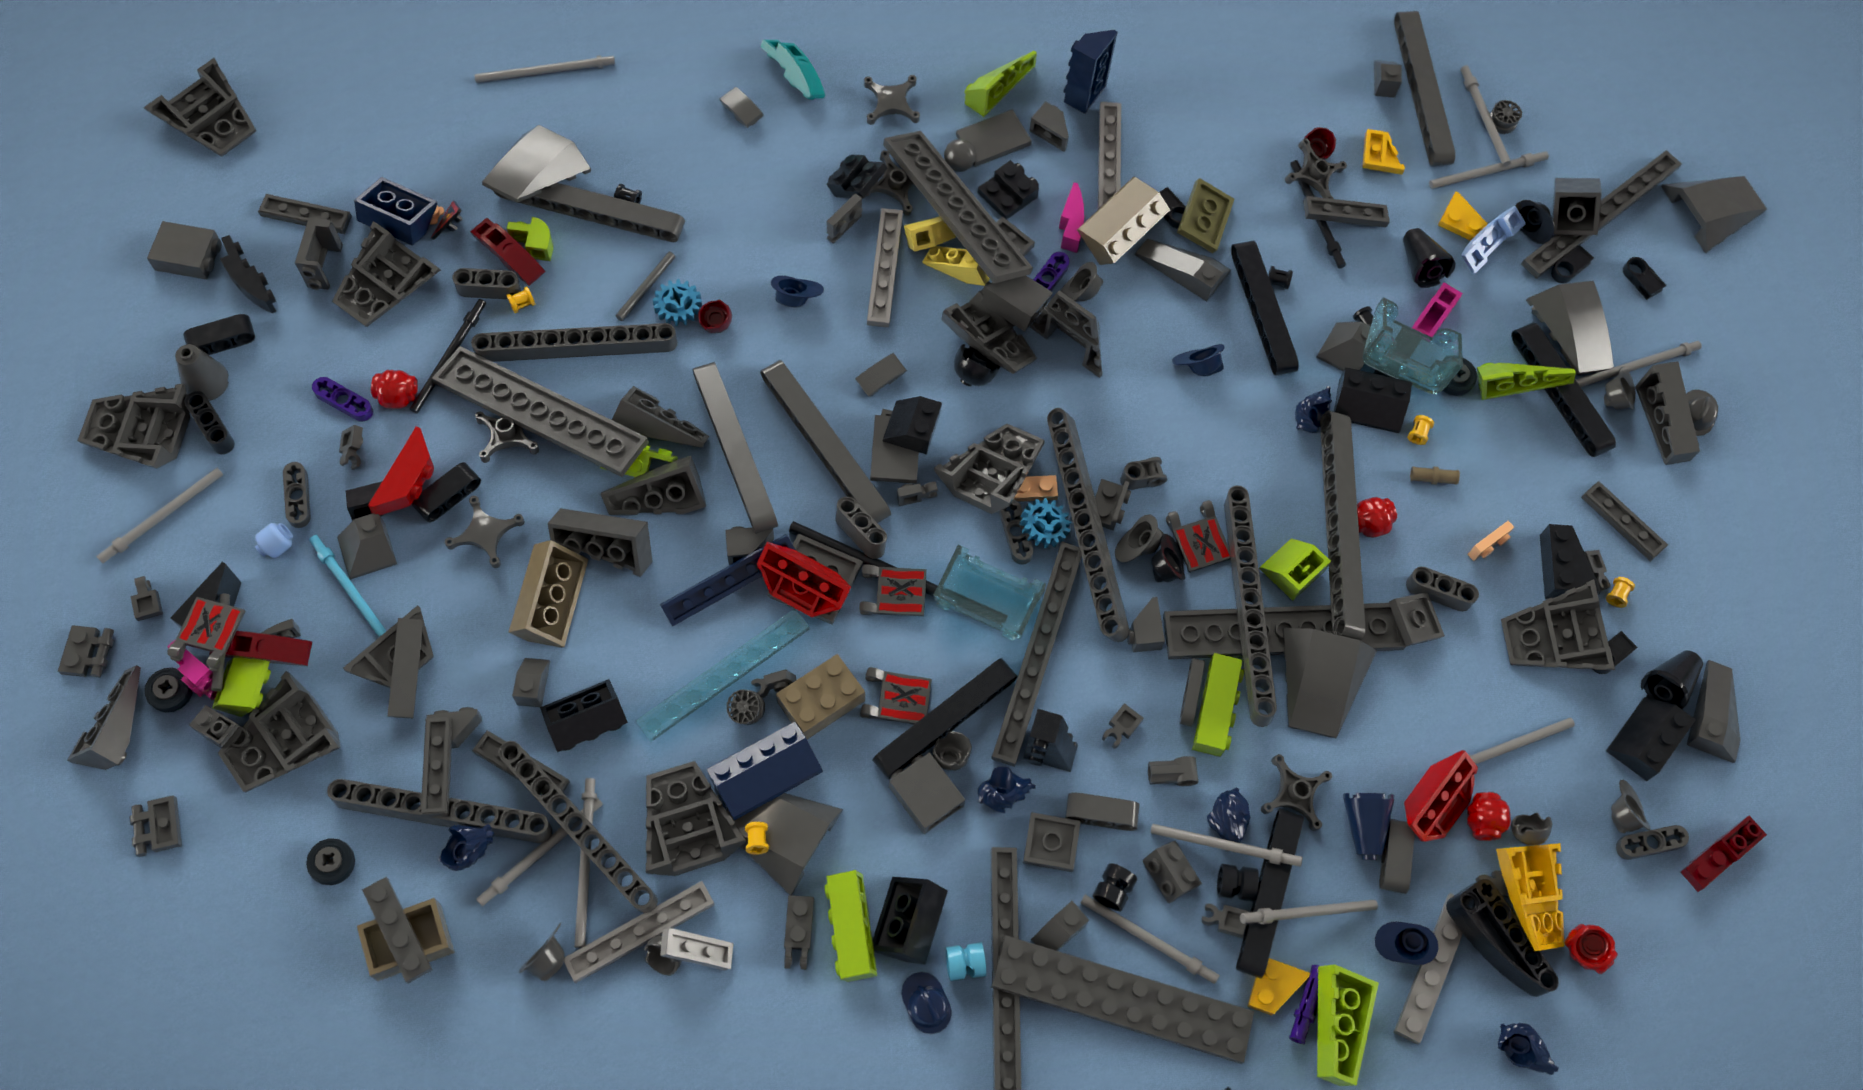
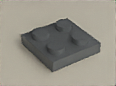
(1416, 619)
(1051, 842)

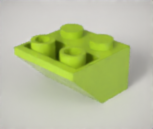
(1295, 567)
(242, 686)

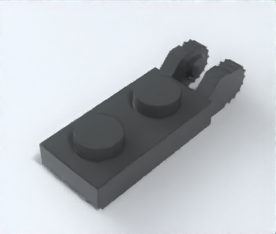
(798, 928)

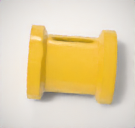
(520, 299)
(1421, 428)
(1620, 592)
(756, 838)

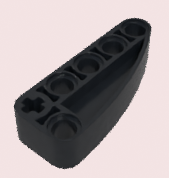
(1499, 937)

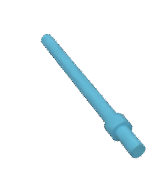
(327, 557)

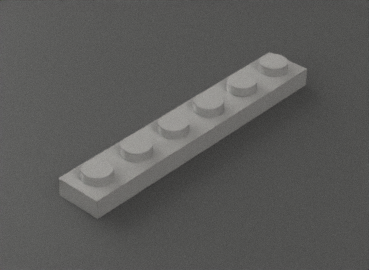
(1109, 151)
(885, 268)
(638, 932)
(1429, 980)

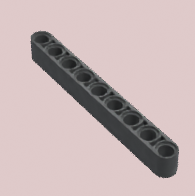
(1424, 88)
(608, 211)
(585, 347)
(824, 440)
(735, 448)
(406, 799)
(587, 832)

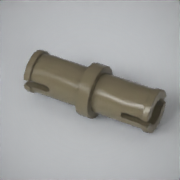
(1434, 475)

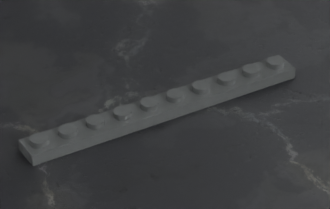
(1610, 208)
(1037, 655)
(1004, 1005)

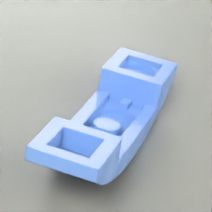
(1491, 237)

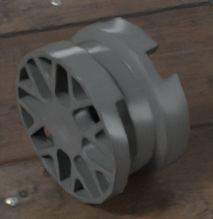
(1505, 117)
(746, 707)

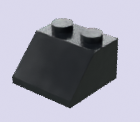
(913, 423)

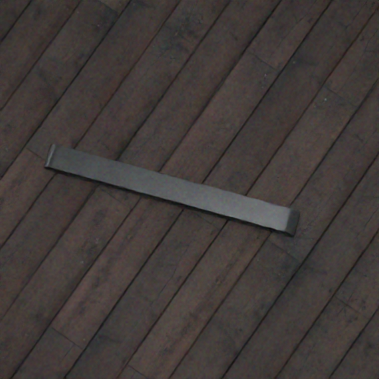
(1342, 526)
(1092, 530)
(1249, 612)

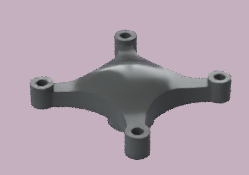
(891, 100)
(1315, 170)
(894, 183)
(503, 435)
(484, 532)
(1296, 792)

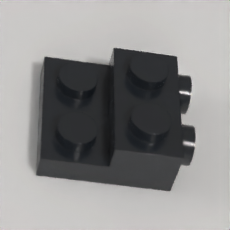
(855, 176)
(1009, 189)

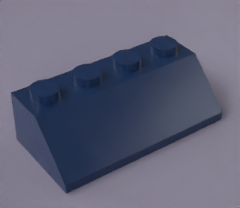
(1089, 68)
(764, 770)

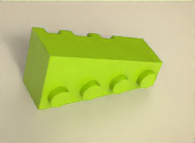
(1343, 1023)

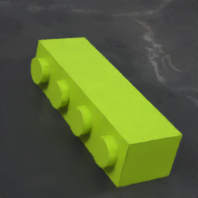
(1217, 705)
(851, 926)

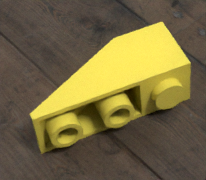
(927, 233)
(957, 264)

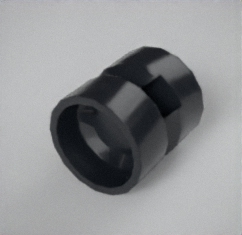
(1237, 882)
(1114, 887)

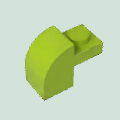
(535, 235)

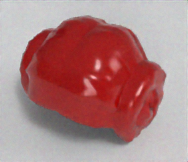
(394, 388)
(1376, 516)
(1488, 816)
(1591, 947)

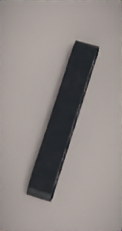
(1264, 308)
(1568, 398)
(945, 717)
(1270, 894)

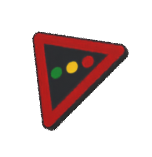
(451, 214)

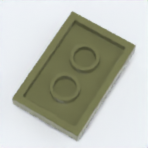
(1205, 215)

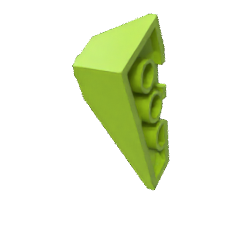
(995, 85)
(1510, 379)

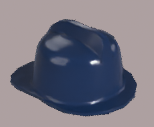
(794, 291)
(1202, 361)
(1406, 943)
(926, 1002)

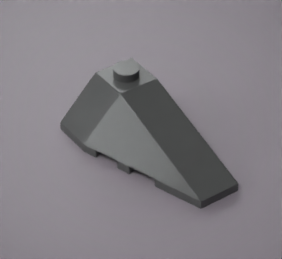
(1191, 270)
(643, 415)
(664, 489)
(1716, 714)
(110, 736)

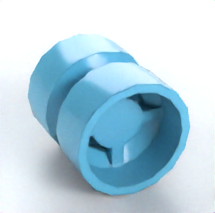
(965, 961)

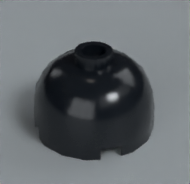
(974, 367)

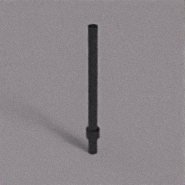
(1332, 246)
(470, 320)

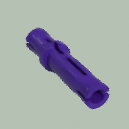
(1306, 1010)

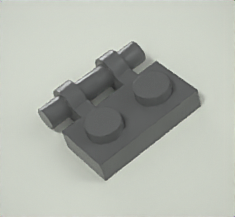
(80, 648)
(163, 823)

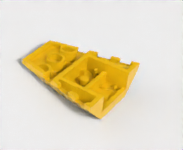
(1533, 890)

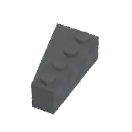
(1668, 412)
(604, 537)

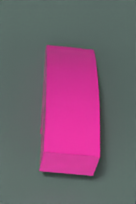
(1072, 219)
(1437, 310)

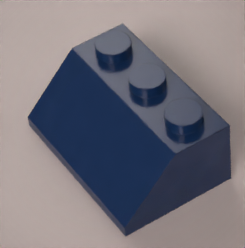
(396, 210)

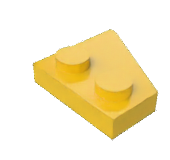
(1380, 153)
(1462, 218)
(1276, 986)

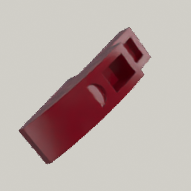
(508, 251)
(270, 648)
(1723, 853)

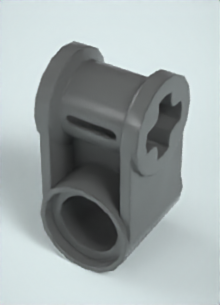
(1147, 472)

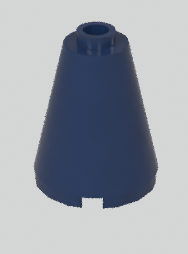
(1369, 822)

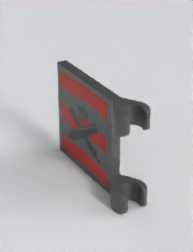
(1200, 541)
(899, 591)
(209, 628)
(901, 697)

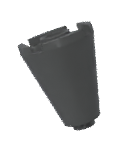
(201, 372)

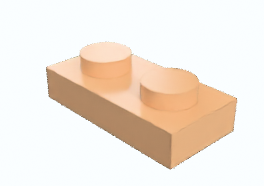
(1038, 488)
(1485, 546)

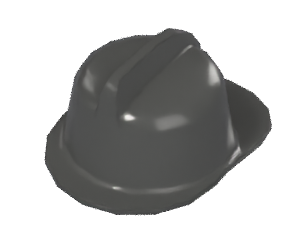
(1084, 283)
(1620, 391)
(1703, 410)
(1139, 540)
(1628, 811)
(546, 960)

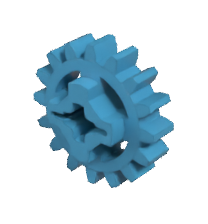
(668, 308)
(1045, 522)

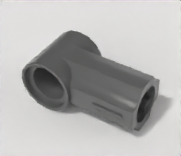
(1180, 771)

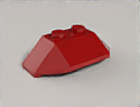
(405, 477)
(801, 581)
(1441, 796)

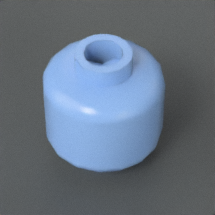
(273, 540)

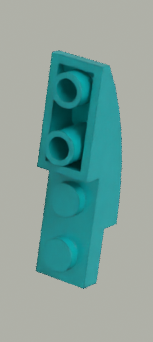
(797, 67)

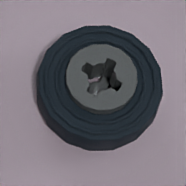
(1465, 383)
(171, 699)
(337, 868)

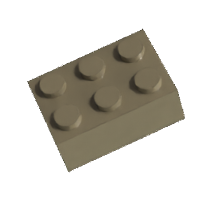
(821, 696)
(430, 928)

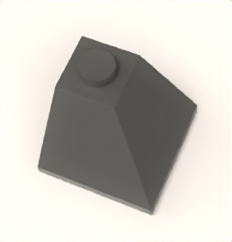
(1345, 345)
(366, 546)

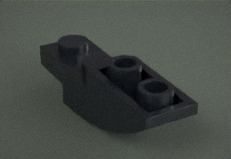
(245, 277)

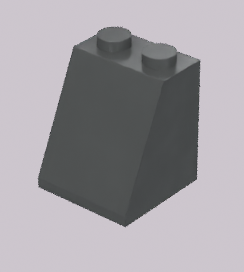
(1576, 206)

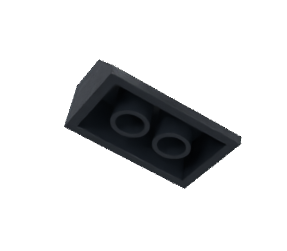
(1373, 399)
(583, 715)
(1650, 736)
(909, 919)

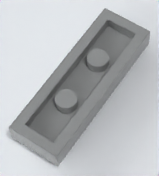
(696, 949)

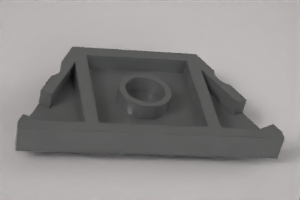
(377, 659)

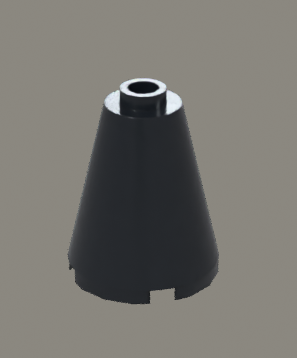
(1426, 258)
(1674, 679)

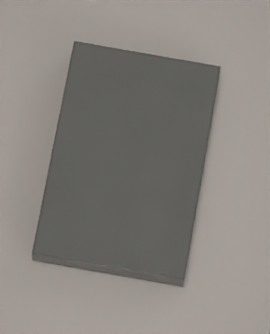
(995, 137)
(890, 461)

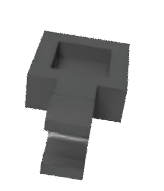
(351, 442)
(147, 601)
(775, 681)

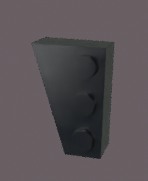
(1563, 561)
(1050, 742)

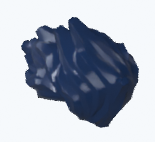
(1311, 409)
(1003, 789)
(1230, 815)
(465, 846)
(1525, 1048)

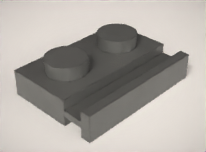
(844, 218)

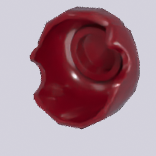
(1322, 142)
(715, 316)

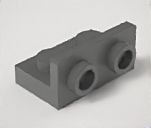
(1109, 502)

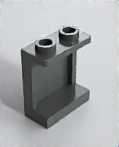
(316, 241)

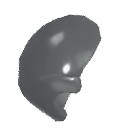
(960, 155)
(952, 751)
(1531, 829)
(661, 964)

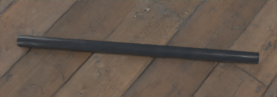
(797, 528)

